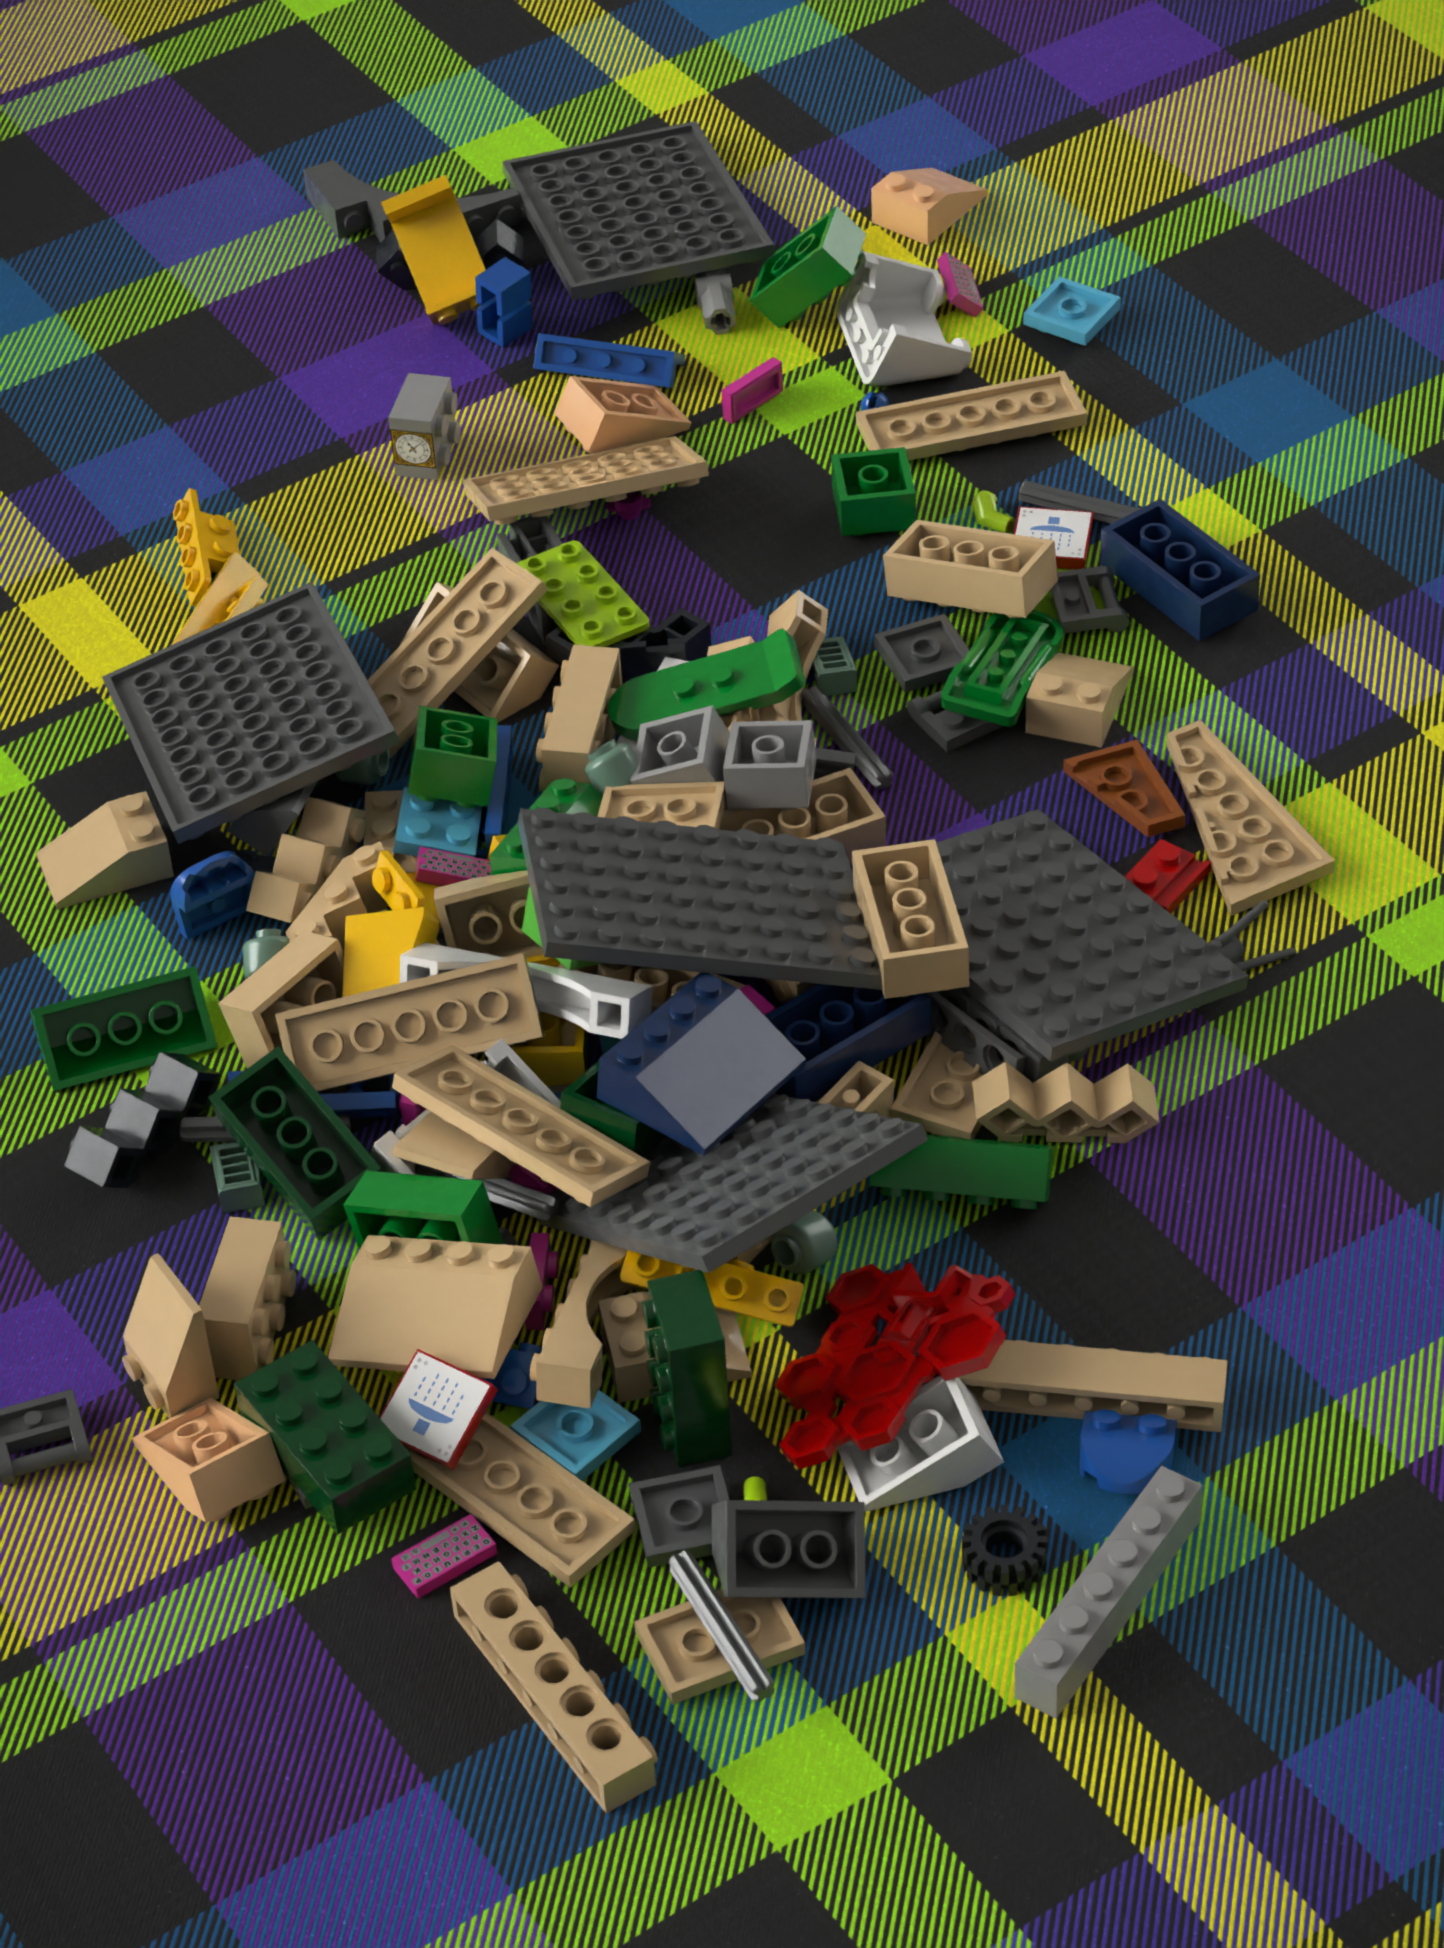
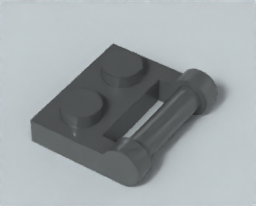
(1075, 604)
(947, 727)
(38, 1424)

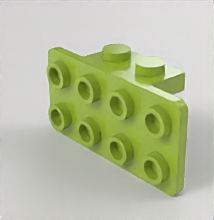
(584, 597)

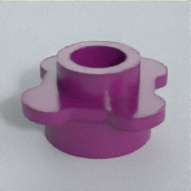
(631, 506)

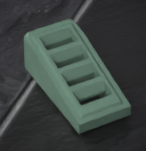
(834, 668)
(236, 1183)

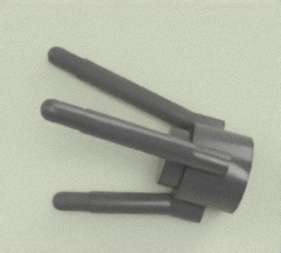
(1232, 948)

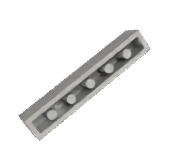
(1108, 1592)

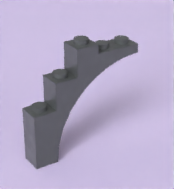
(356, 206)

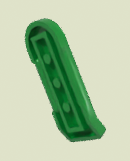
(1001, 667)
(728, 680)

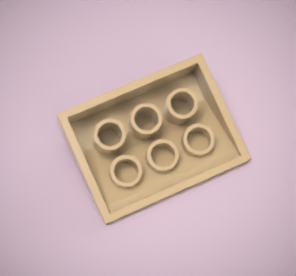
(434, 1297)

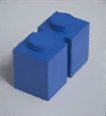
(504, 302)

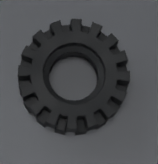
(1004, 1528)

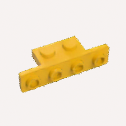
(204, 544)
(232, 592)
(731, 1286)

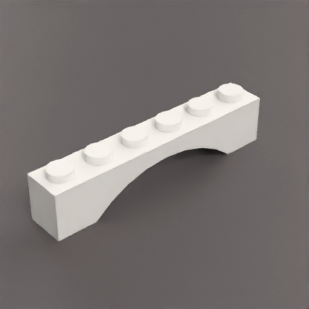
(589, 1000)

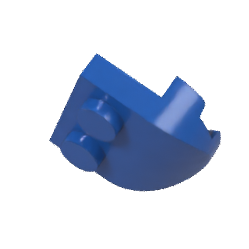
(211, 893)
(1125, 1449)

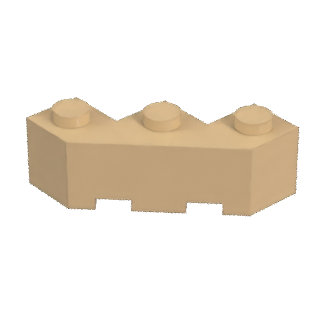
(307, 860)
(343, 894)
(1065, 1104)

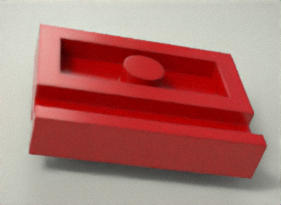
(1168, 874)

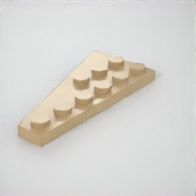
(1245, 830)

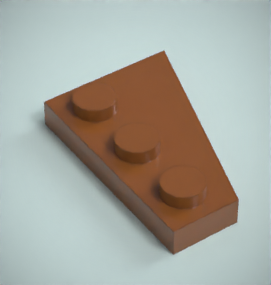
(1128, 785)

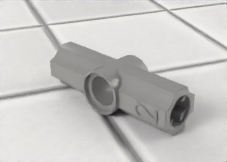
(715, 298)

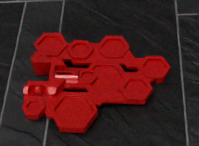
(879, 1382)

